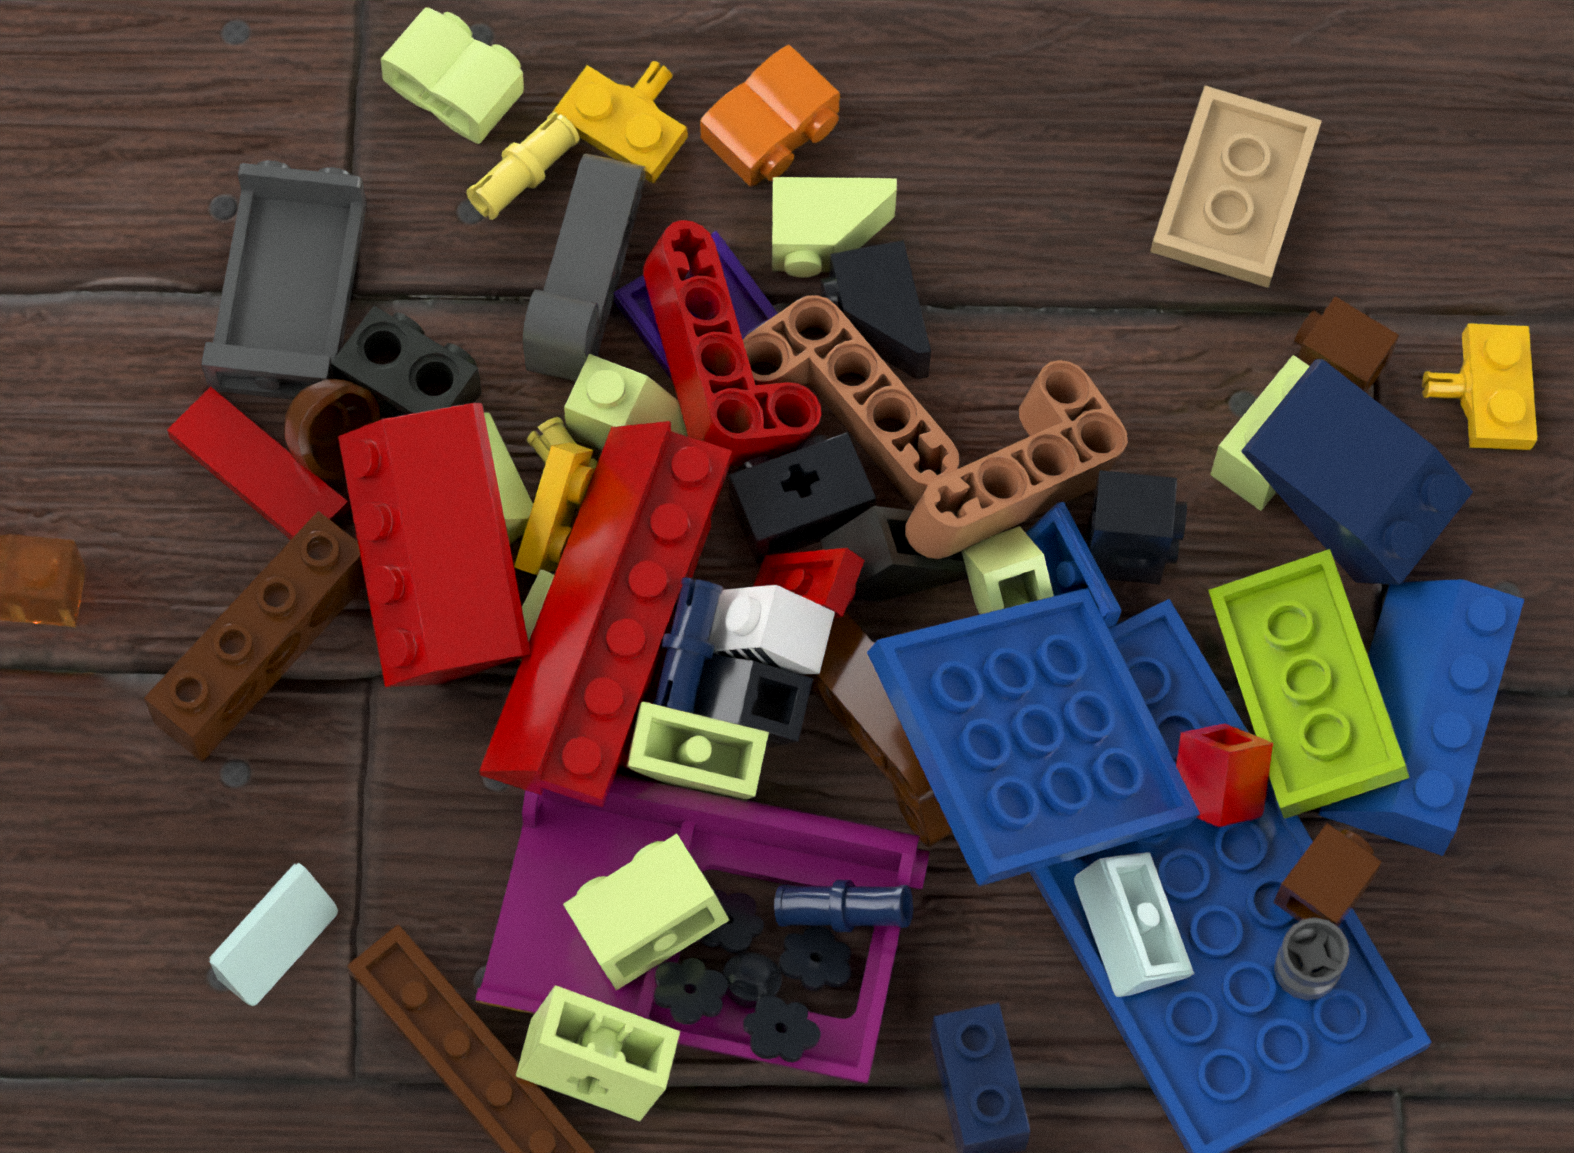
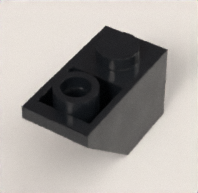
(754, 697)

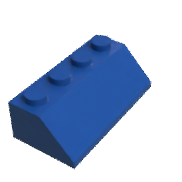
(1438, 673)

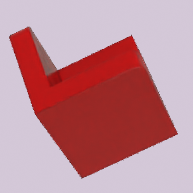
(1225, 772)

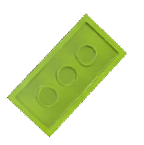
(1308, 683)

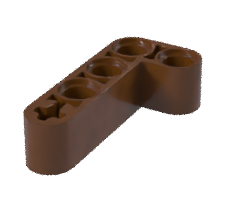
(859, 702)

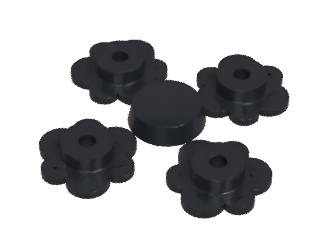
(755, 980)

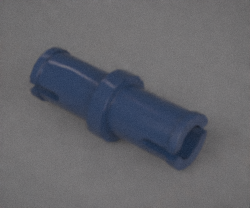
(688, 645)
(843, 906)

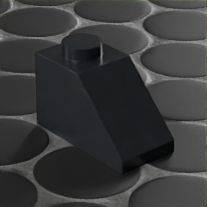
(881, 301)

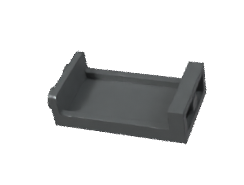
(286, 280)

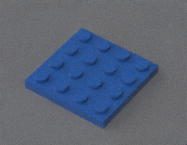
(1032, 735)

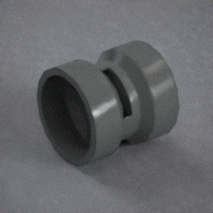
(1317, 946)

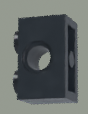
(1135, 526)

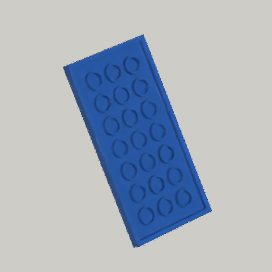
(1228, 1042)

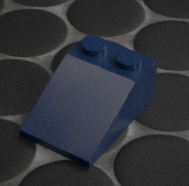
(1356, 476)

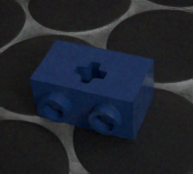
(980, 1081)

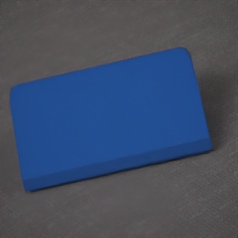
(1071, 562)

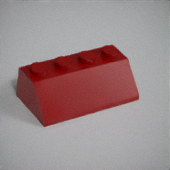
(434, 545)

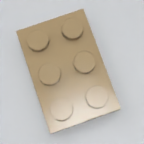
(1236, 186)

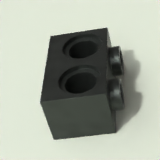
(419, 363)

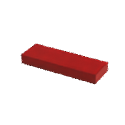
(254, 465)

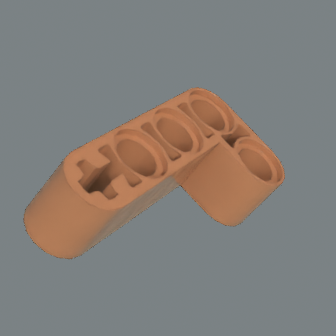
(855, 406)
(1068, 445)

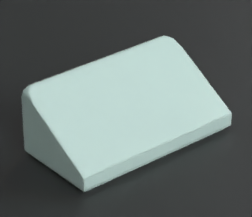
(1132, 923)
(273, 935)

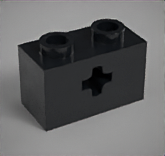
(781, 520)

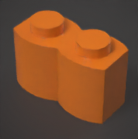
(771, 116)

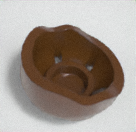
(321, 416)

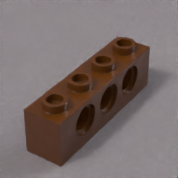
(258, 637)

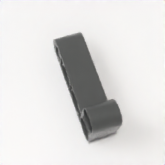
(573, 309)

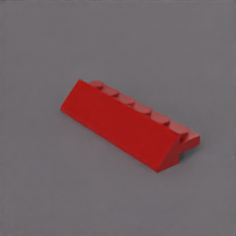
(608, 613)

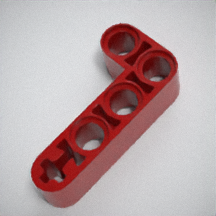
(688, 276)

